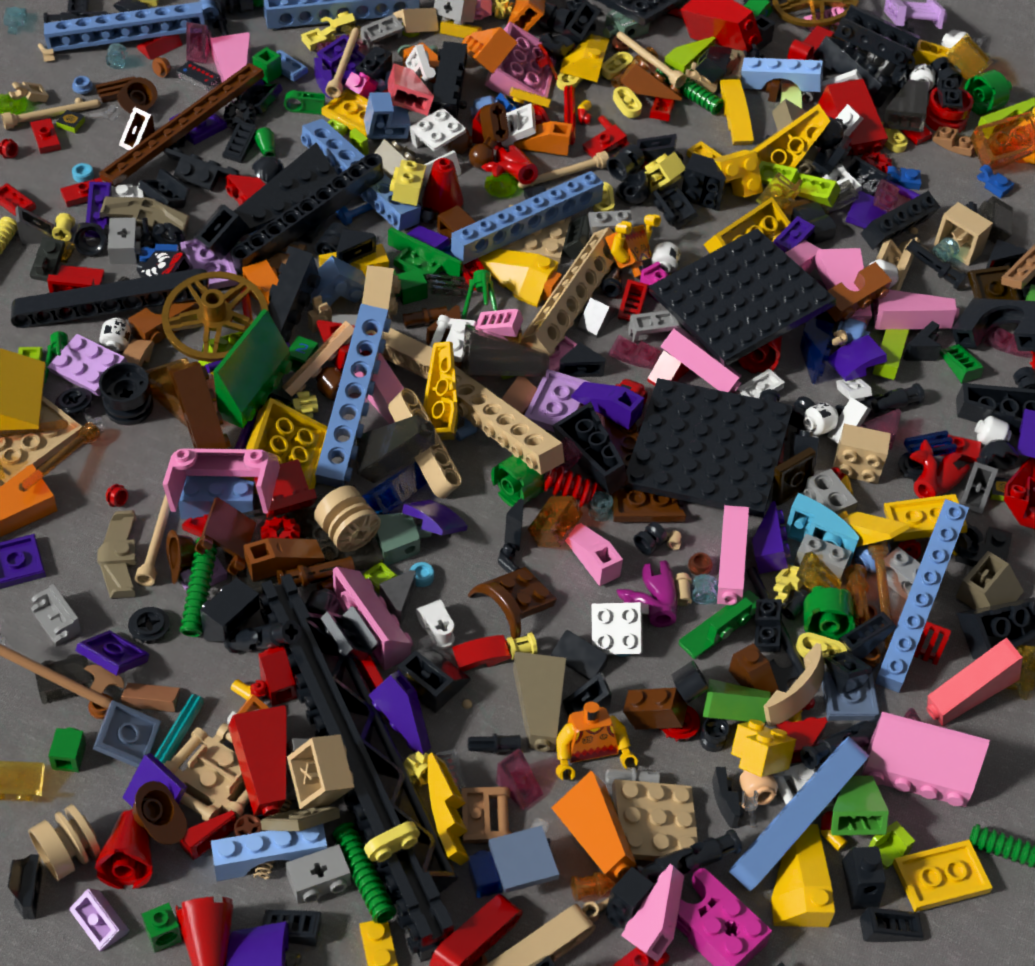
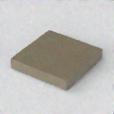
(300, 819)

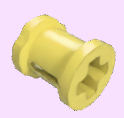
(63, 227)
(522, 644)

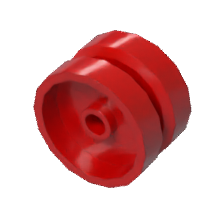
(948, 117)

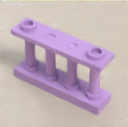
(901, 11)

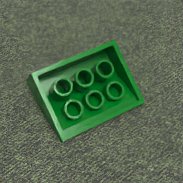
(251, 371)

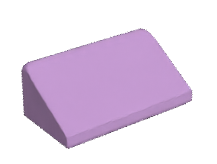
(98, 919)

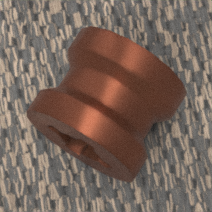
(247, 824)

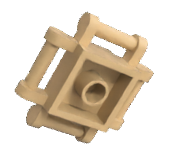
(211, 775)

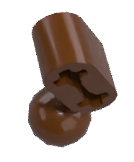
(494, 130)

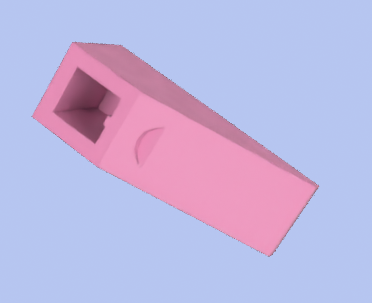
(595, 554)
(656, 919)

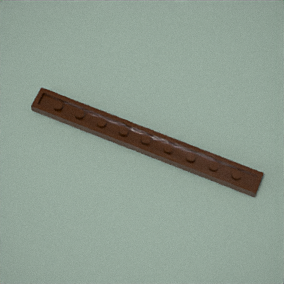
(181, 125)

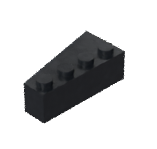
(845, 57)
(449, 78)
(293, 290)
(1006, 403)
(599, 454)
(994, 623)

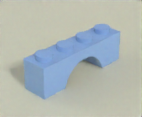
(804, 73)
(239, 854)

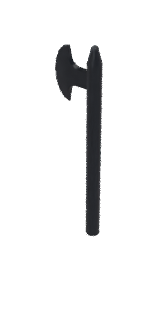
(781, 675)

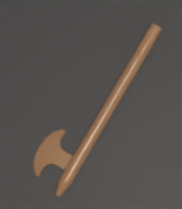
(102, 677)

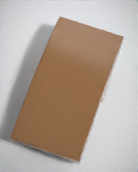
(949, 139)
(138, 351)

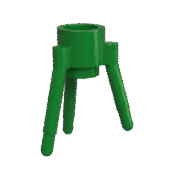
(482, 283)
(58, 341)

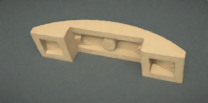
(785, 705)

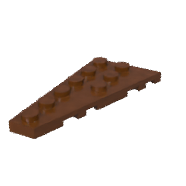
(632, 504)

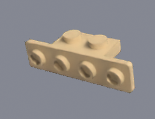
(897, 256)

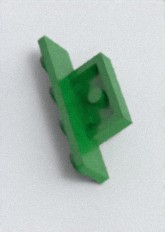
(417, 255)
(719, 626)

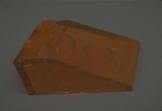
(1005, 140)

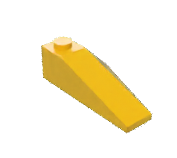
(586, 58)
(794, 140)
(520, 273)
(441, 392)
(873, 528)
(803, 885)

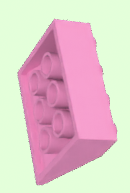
(520, 67)
(925, 759)

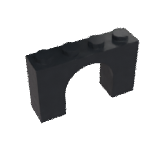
(986, 314)

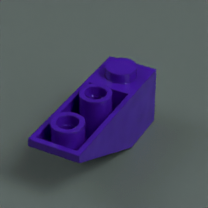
(612, 402)
(769, 540)
(402, 707)

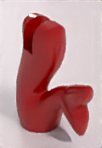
(514, 163)
(937, 481)

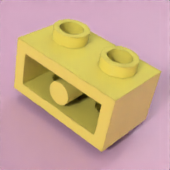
(665, 171)
(407, 182)

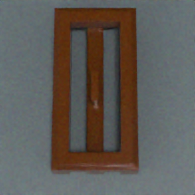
(109, 90)

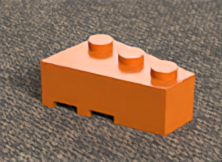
(489, 47)

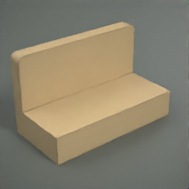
(418, 20)

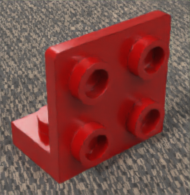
(74, 277)
(290, 490)

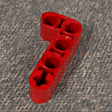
(805, 50)
(477, 933)

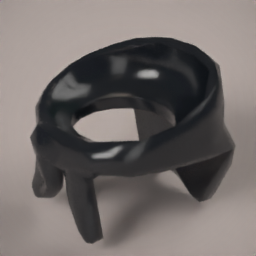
(161, 238)
(80, 241)

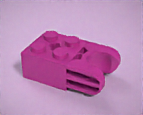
(721, 924)

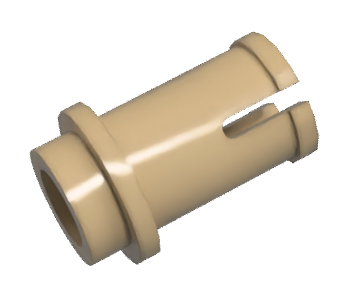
(683, 591)

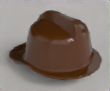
(137, 93)
(179, 553)
(159, 813)

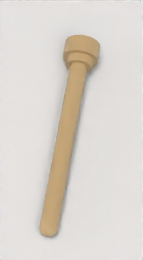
(676, 77)
(334, 87)
(11, 120)
(598, 161)
(147, 573)

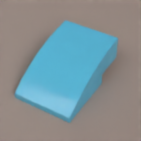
(819, 521)

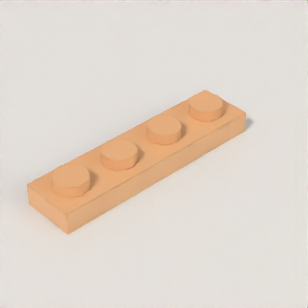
(313, 365)

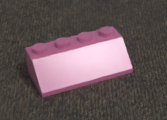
(359, 592)

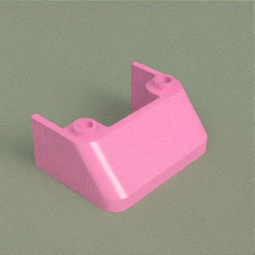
(222, 463)

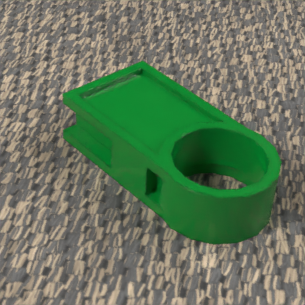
(310, 102)

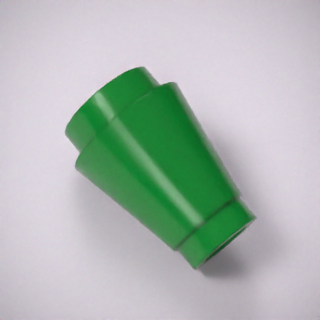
(266, 141)

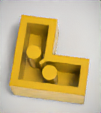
(742, 171)
(762, 749)

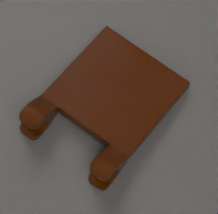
(227, 530)

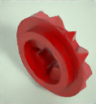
(883, 161)
(270, 528)
(689, 729)

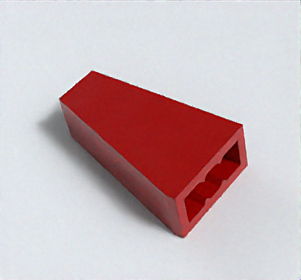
(261, 754)

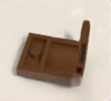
(518, 596)

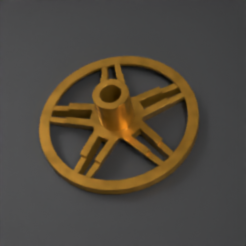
(795, 5)
(212, 314)

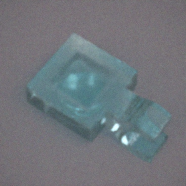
(13, 18)

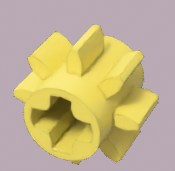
(502, 8)
(305, 404)
(417, 768)

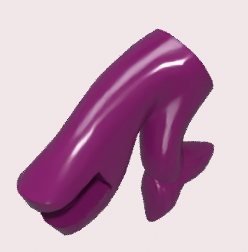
(662, 587)

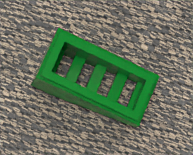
(974, 367)

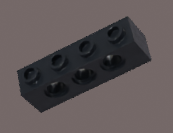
(900, 220)

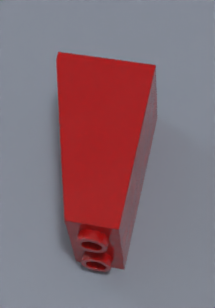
(723, 19)
(870, 132)

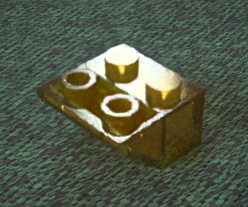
(968, 57)

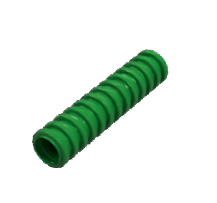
(698, 94)
(198, 591)
(1003, 845)
(364, 873)

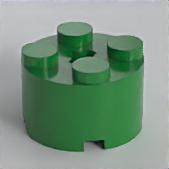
(989, 91)
(517, 481)
(829, 612)

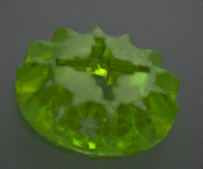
(18, 107)
(494, 188)

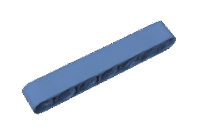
(798, 814)

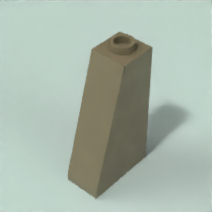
(784, 115)
(540, 693)

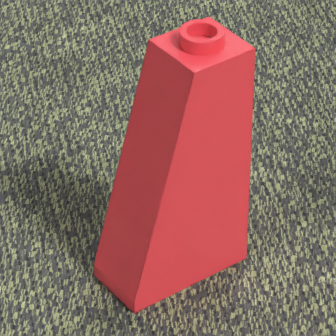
(409, 90)
(976, 683)

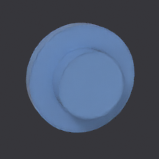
(82, 85)

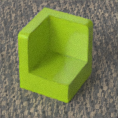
(894, 844)

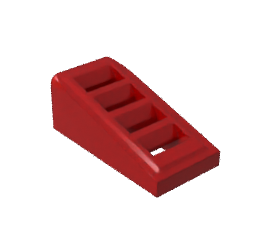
(636, 288)
(199, 837)

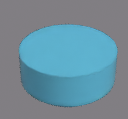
(82, 172)
(424, 574)

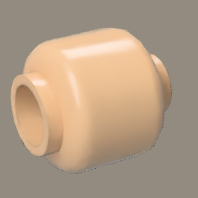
(765, 786)

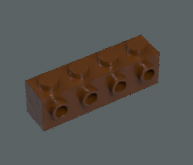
(198, 406)

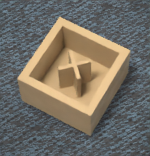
(967, 229)
(381, 289)
(862, 453)
(320, 771)

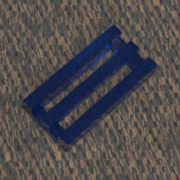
(934, 439)

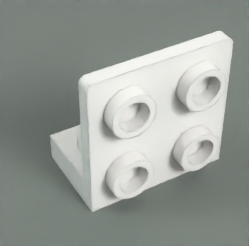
(436, 130)
(618, 627)

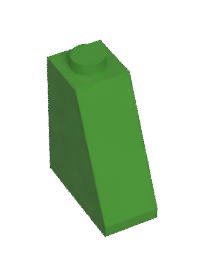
(734, 702)
(860, 809)

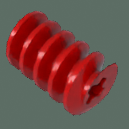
(569, 486)

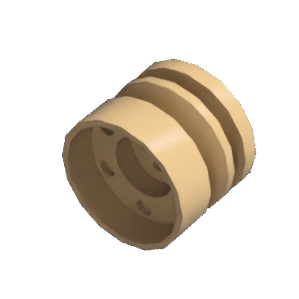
(347, 518)
(64, 842)

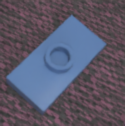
(291, 67)

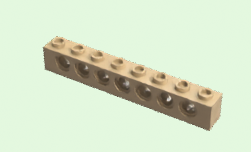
(570, 294)
(507, 425)

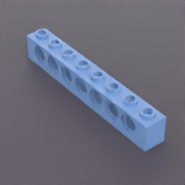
(310, 12)
(122, 26)
(343, 155)
(526, 217)
(368, 319)
(921, 596)

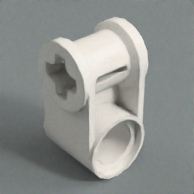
(437, 623)

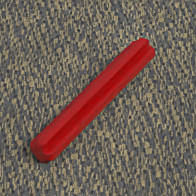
(569, 109)

